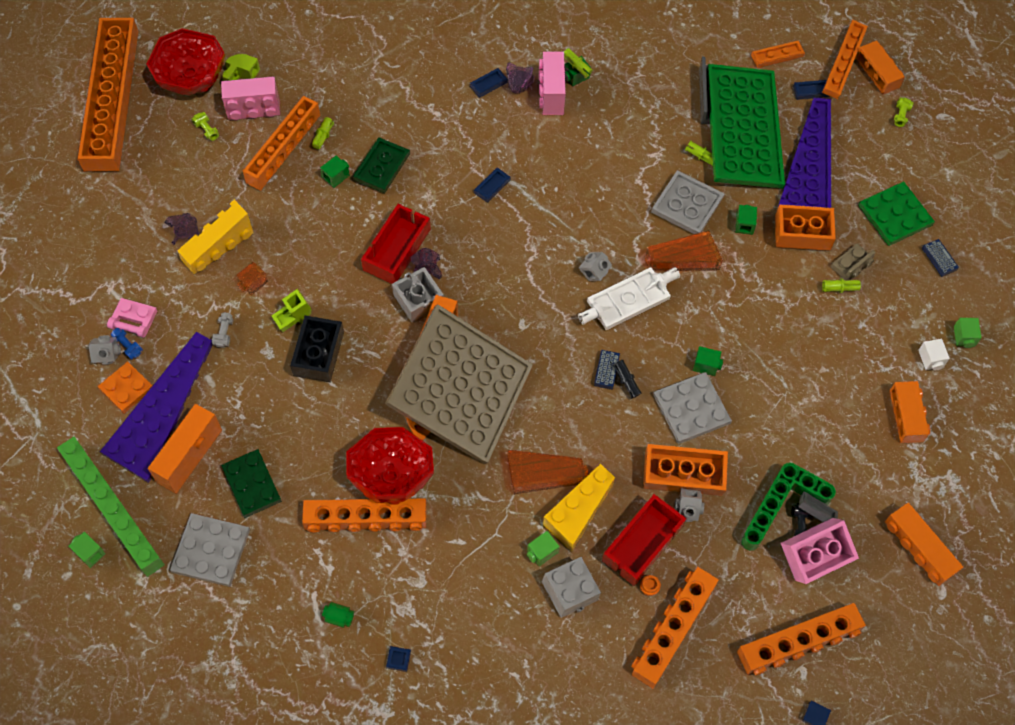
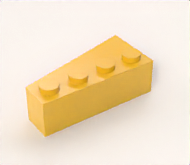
(216, 238)
(576, 510)

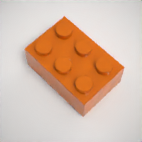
(805, 227)

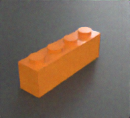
(923, 544)

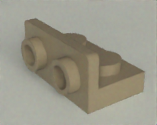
(852, 262)

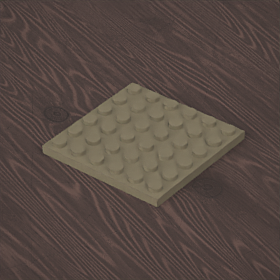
(459, 384)

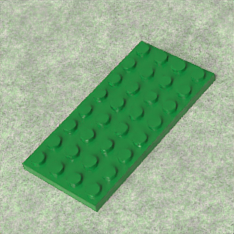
(745, 126)

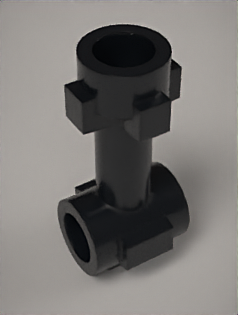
(801, 521)

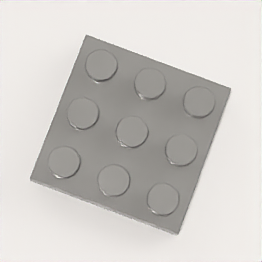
(687, 203)
(692, 408)
(210, 550)

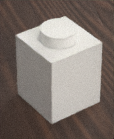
(934, 354)

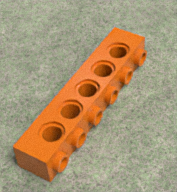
(281, 143)
(356, 507)
(847, 616)
(651, 674)

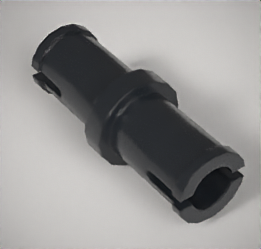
(627, 379)

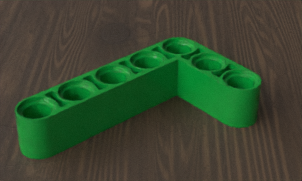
(776, 499)

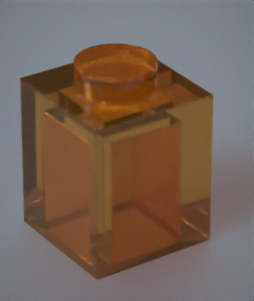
(251, 278)

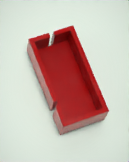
(396, 244)
(643, 539)

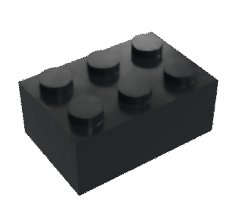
(317, 348)

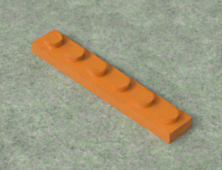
(844, 59)

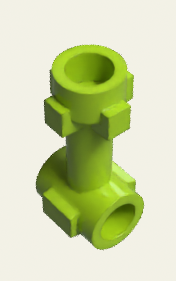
(904, 105)
(201, 120)

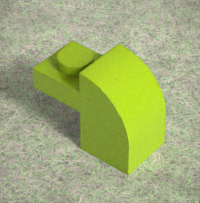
(241, 67)
(294, 311)

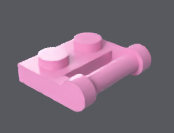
(135, 313)

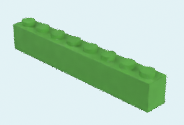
(110, 507)

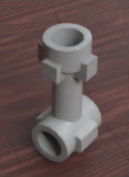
(222, 338)

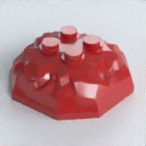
(186, 61)
(389, 464)

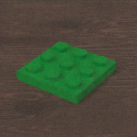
(896, 213)

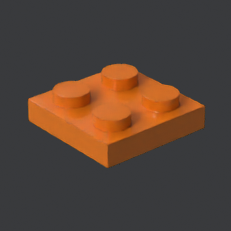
(125, 387)

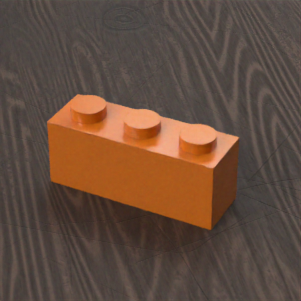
(880, 67)
(909, 412)

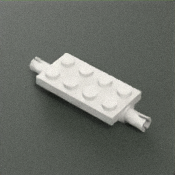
(629, 297)

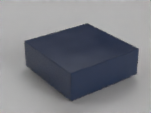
(398, 659)
(816, 714)

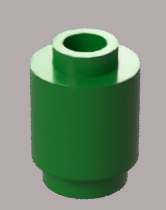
(338, 615)

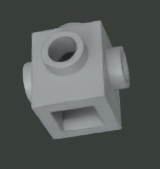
(595, 266)
(104, 349)
(690, 504)

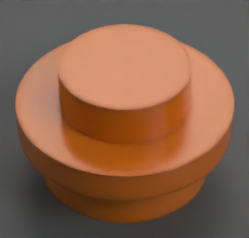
(650, 585)

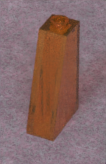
(687, 253)
(544, 471)

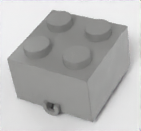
(416, 293)
(571, 587)

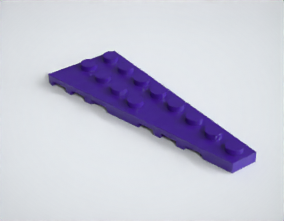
(811, 168)
(156, 415)

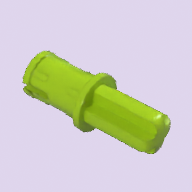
(577, 62)
(322, 133)
(700, 152)
(841, 285)

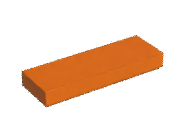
(777, 54)

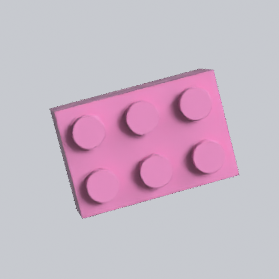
(553, 83)
(250, 98)
(819, 550)

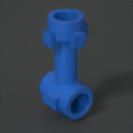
(132, 350)

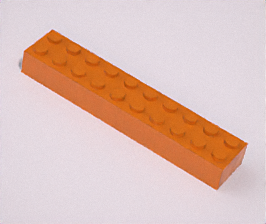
(108, 95)

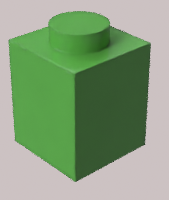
(967, 332)
(86, 549)
(542, 549)

